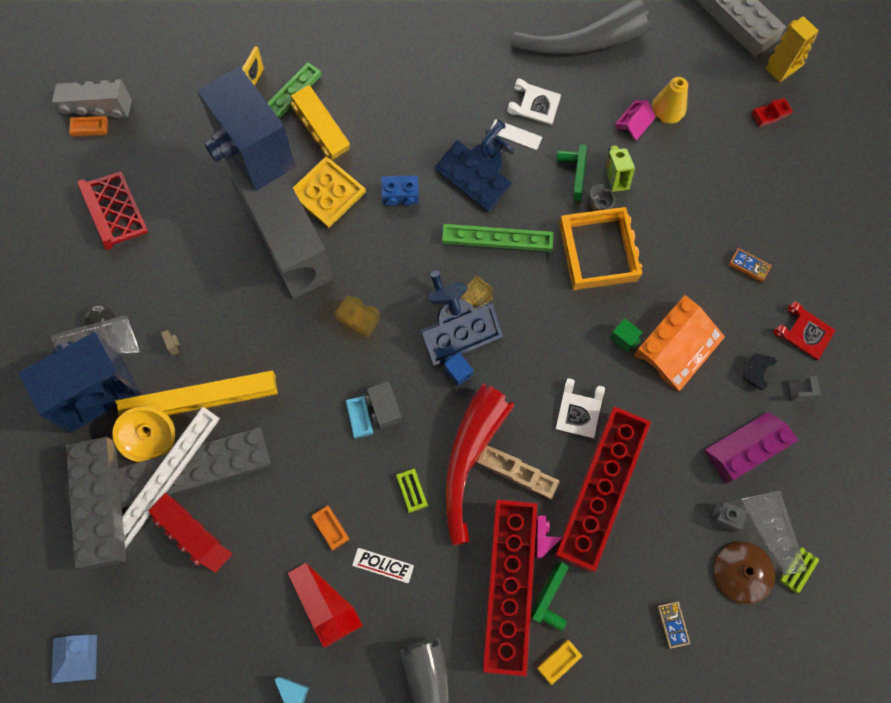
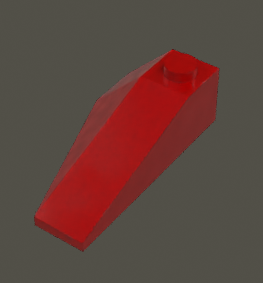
(325, 607)

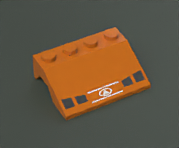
(681, 343)

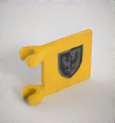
(253, 65)

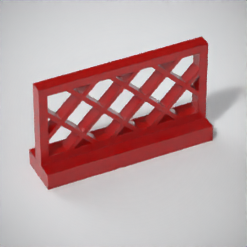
(99, 218)

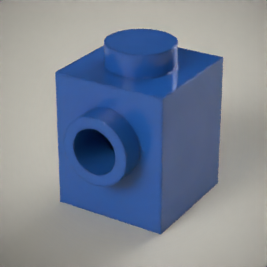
(458, 369)

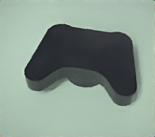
(756, 368)

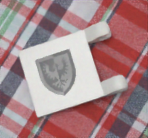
(537, 103)
(579, 413)

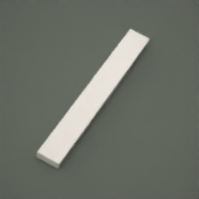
(168, 472)

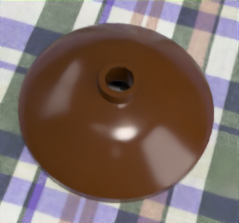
(731, 574)

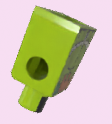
(619, 169)

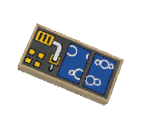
(673, 625)

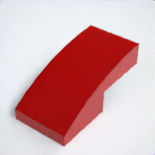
(771, 113)

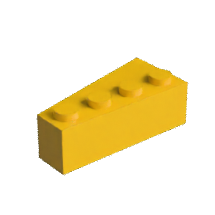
(319, 122)

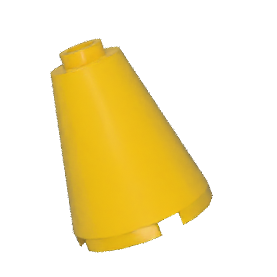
(671, 102)

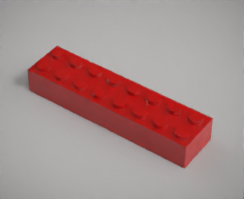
(602, 490)
(510, 588)

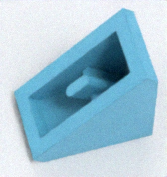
(291, 691)

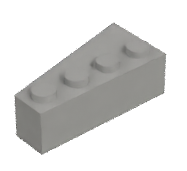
(93, 99)

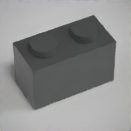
(384, 405)

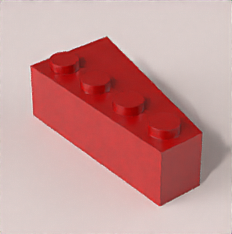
(189, 533)

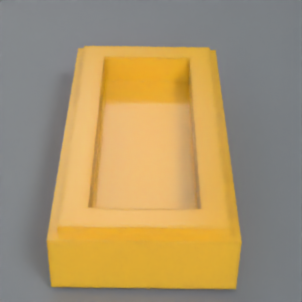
(559, 662)

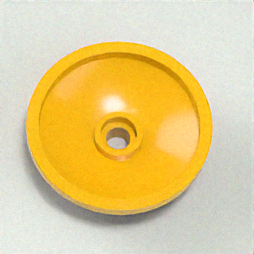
(140, 444)

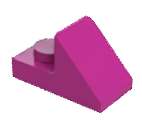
(543, 543)

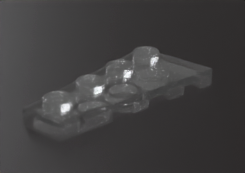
(115, 332)
(775, 528)

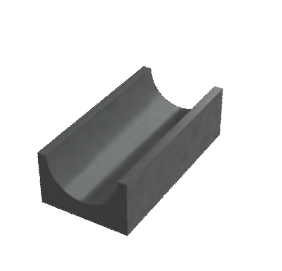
(285, 232)

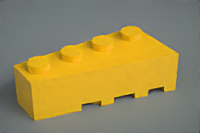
(792, 49)

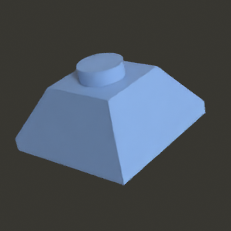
(74, 658)

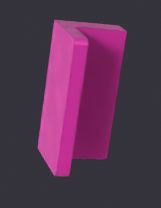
(636, 118)

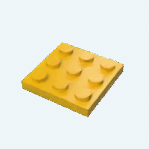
(328, 192)

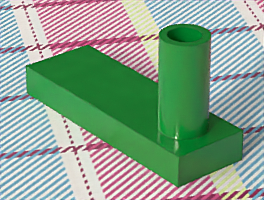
(580, 157)
(539, 610)

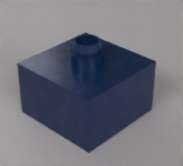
(245, 129)
(78, 382)

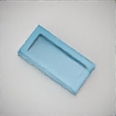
(359, 417)

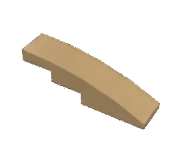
(518, 472)

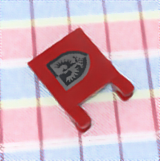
(807, 333)

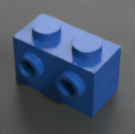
(400, 190)

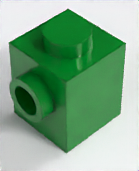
(626, 335)

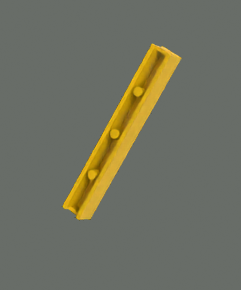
(206, 394)

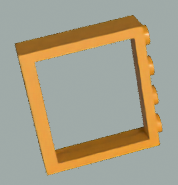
(628, 237)

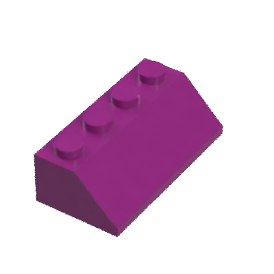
(750, 446)

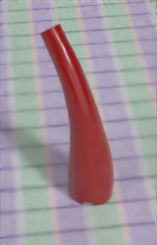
(477, 428)

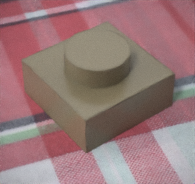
(171, 342)

